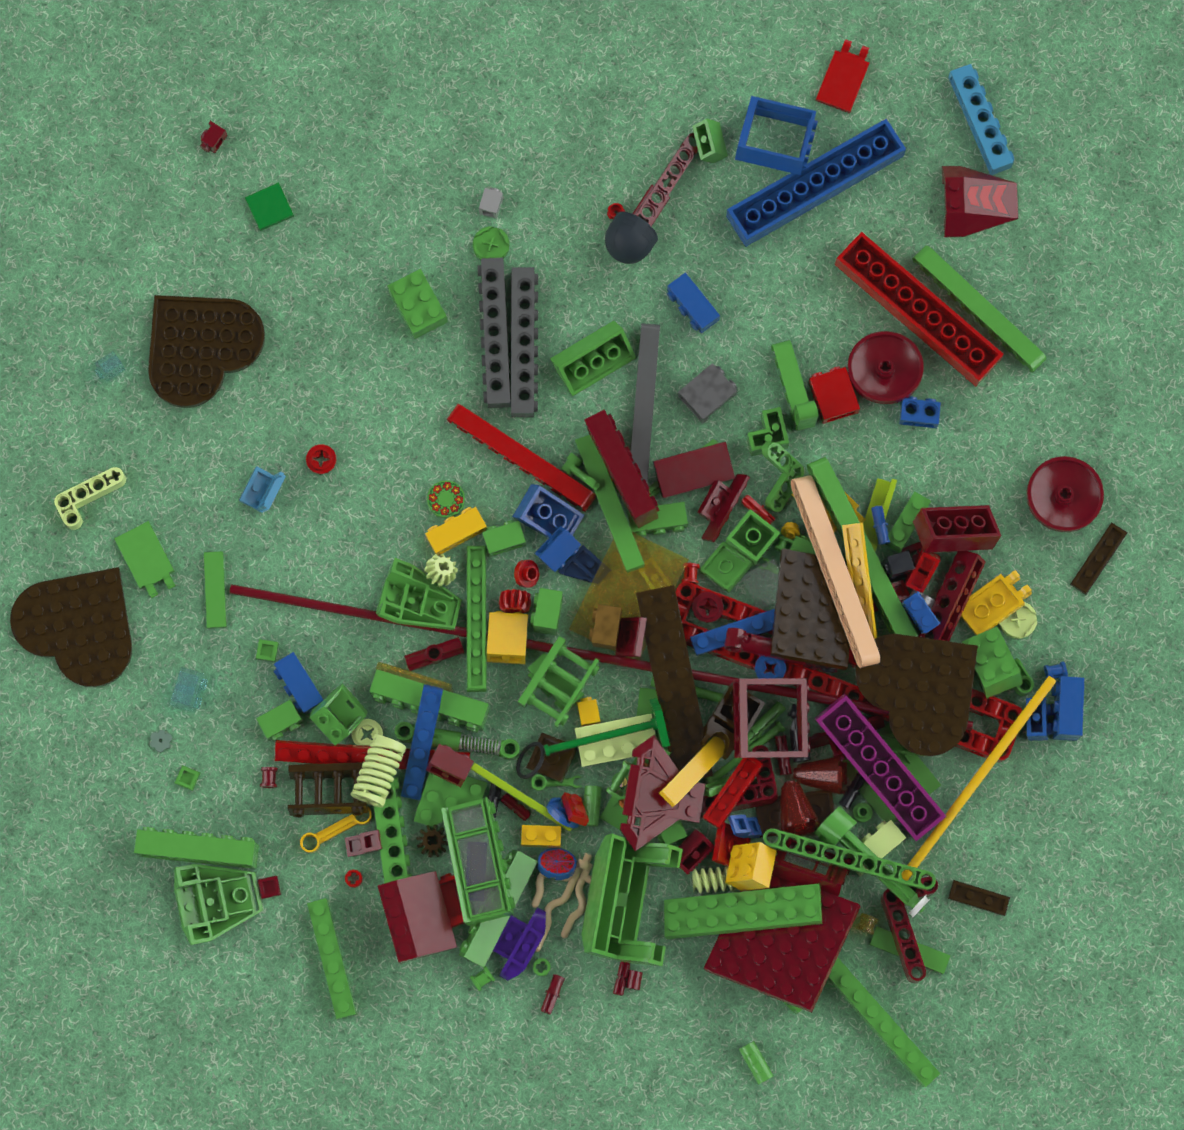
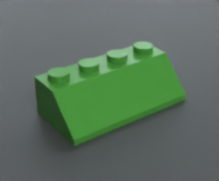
(593, 357)

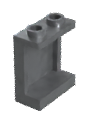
(707, 392)

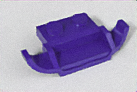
(520, 942)

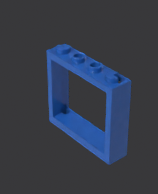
(781, 112)

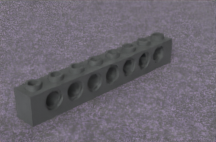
(495, 268)
(520, 277)

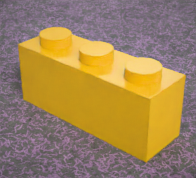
(455, 530)

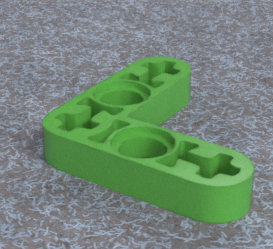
(787, 471)

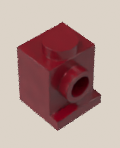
(213, 137)

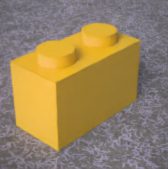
(541, 836)

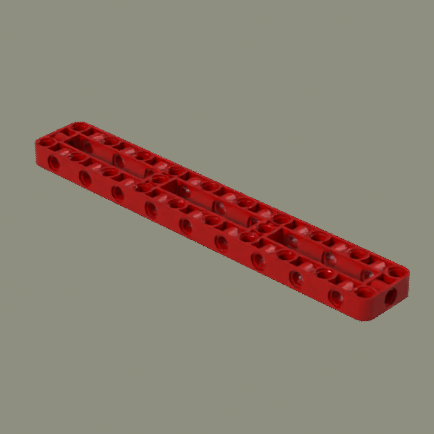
(736, 610)

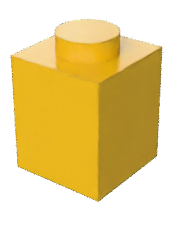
(588, 711)

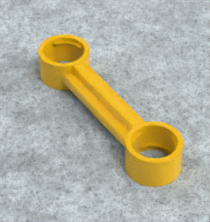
(334, 830)

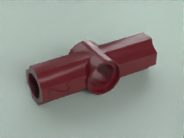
(446, 649)

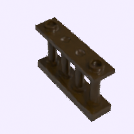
(318, 772)

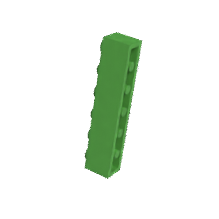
(485, 935)
(332, 959)

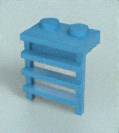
(261, 489)

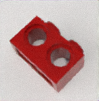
(924, 569)

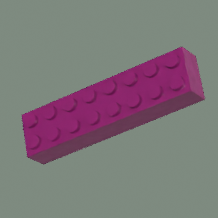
(880, 767)

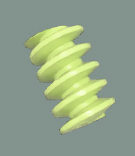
(710, 879)

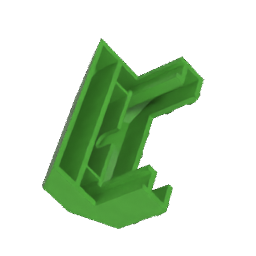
(618, 899)

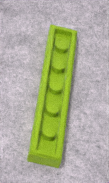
(515, 793)

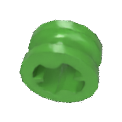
(537, 962)

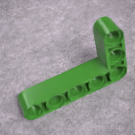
(802, 410)

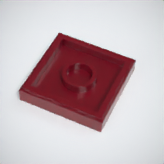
(630, 637)

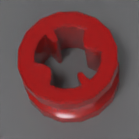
(349, 874)

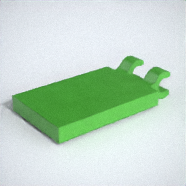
(145, 557)

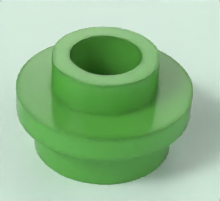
(860, 818)

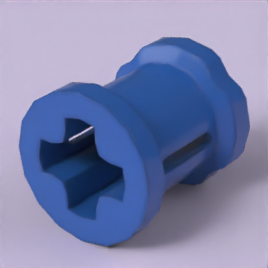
(1056, 671)

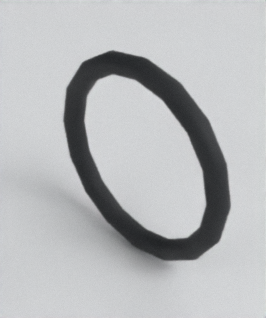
(521, 756)

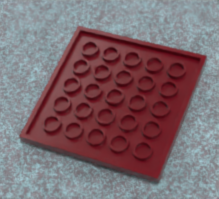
(787, 960)

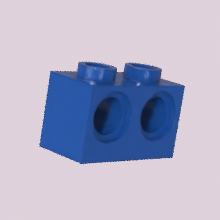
(919, 418)

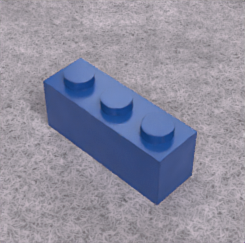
(692, 303)
(297, 683)

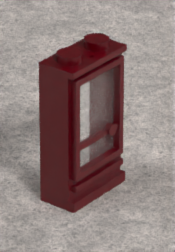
(809, 871)

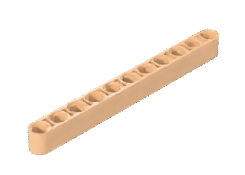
(835, 571)

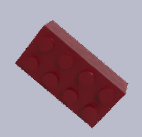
(957, 528)

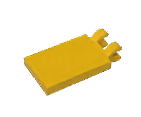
(994, 603)

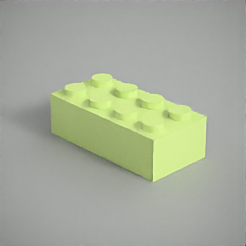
(613, 748)

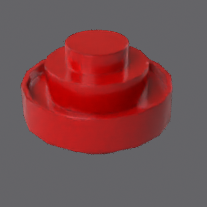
(526, 573)

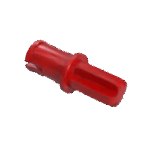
(751, 504)

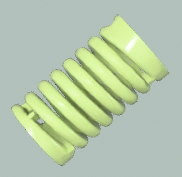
(382, 773)

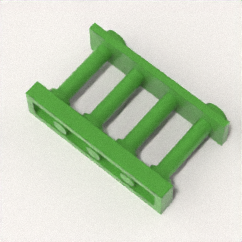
(539, 681)

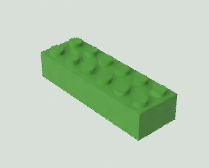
(407, 693)
(196, 849)

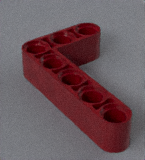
(756, 789)
(905, 925)

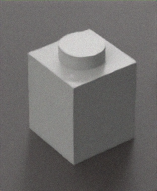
(491, 202)

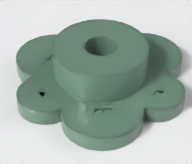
(156, 737)

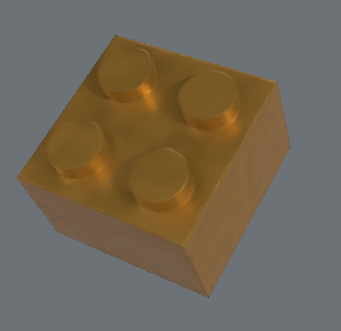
(606, 626)

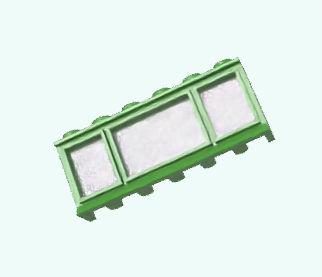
(478, 861)

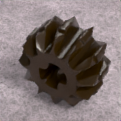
(433, 848)

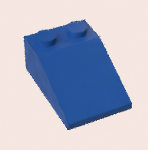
(546, 512)

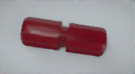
(513, 804)
(622, 975)

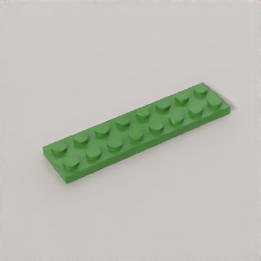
(742, 911)

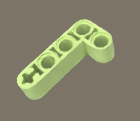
(91, 495)

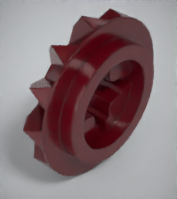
(714, 601)

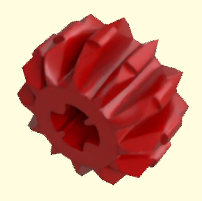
(515, 601)

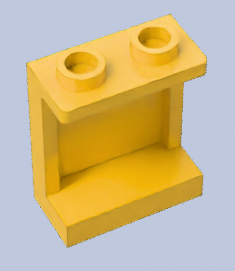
(507, 637)

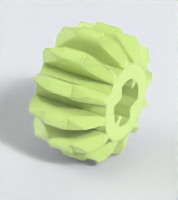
(434, 569)

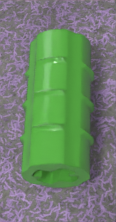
(591, 802)
(756, 1062)

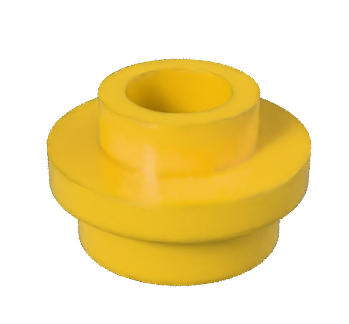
(790, 530)

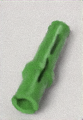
(765, 721)

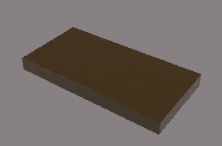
(770, 815)

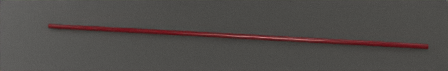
(546, 647)

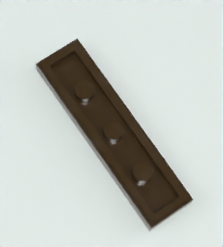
(1098, 558)

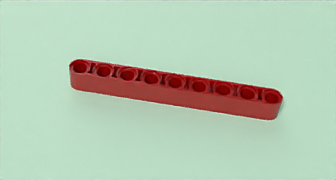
(522, 457)

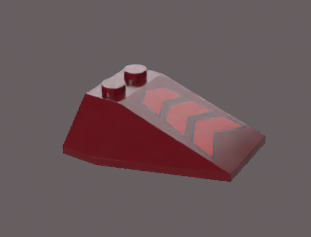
(976, 201)

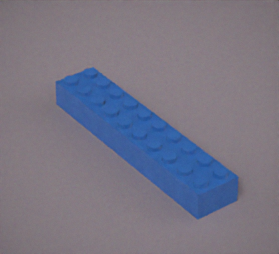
(817, 183)

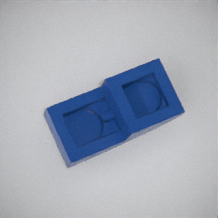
(745, 827)

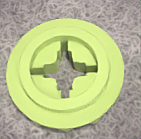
(366, 724)

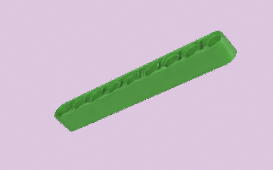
(980, 308)
(859, 857)

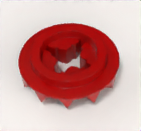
(328, 454)

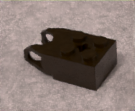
(722, 719)

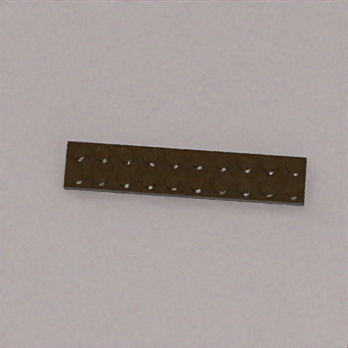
(672, 673)

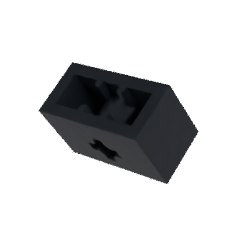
(898, 566)

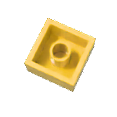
(750, 866)

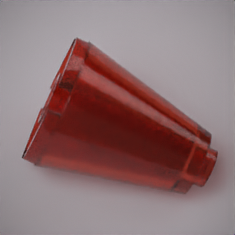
(823, 774)
(796, 810)

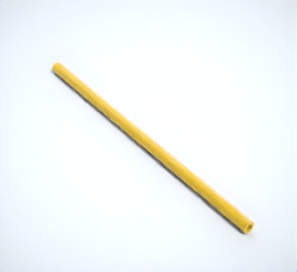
(980, 775)

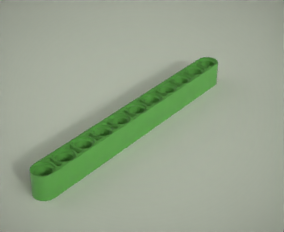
(843, 514)

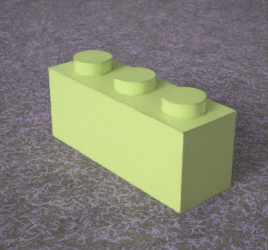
(882, 841)

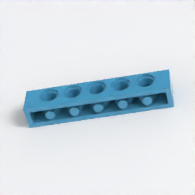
(994, 162)

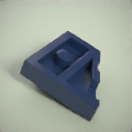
(582, 565)

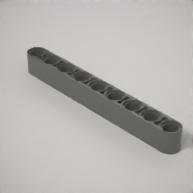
(645, 396)

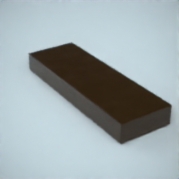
(979, 898)

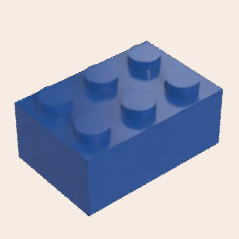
(1067, 708)

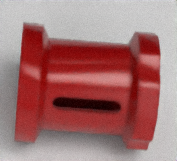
(690, 573)

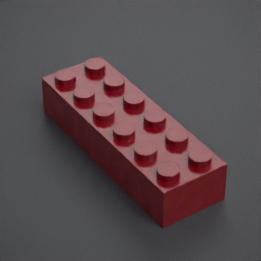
(621, 468)

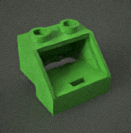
(340, 703)

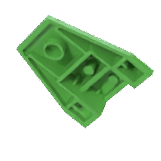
(416, 601)
(213, 900)

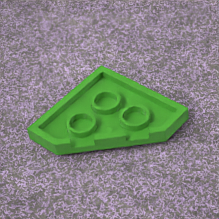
(443, 794)

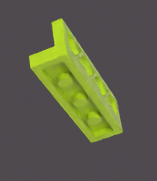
(882, 497)

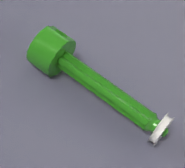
(838, 829)

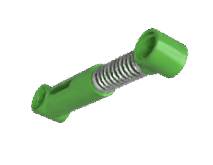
(457, 741)

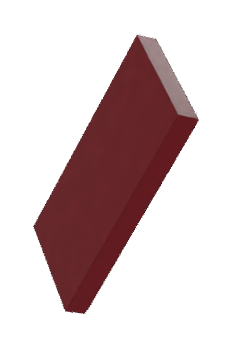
(693, 469)

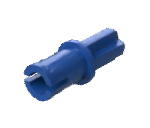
(880, 525)

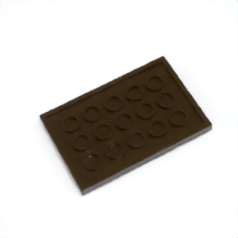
(805, 615)

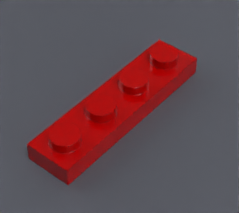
(732, 791)

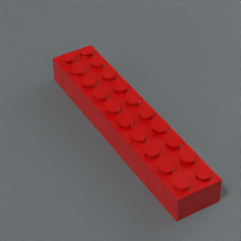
(918, 309)

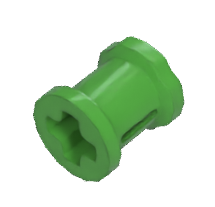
(482, 978)

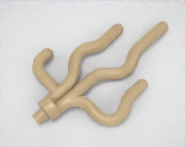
(579, 878)

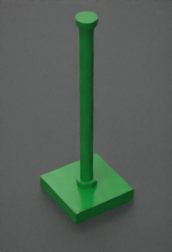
(656, 723)

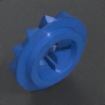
(760, 667)

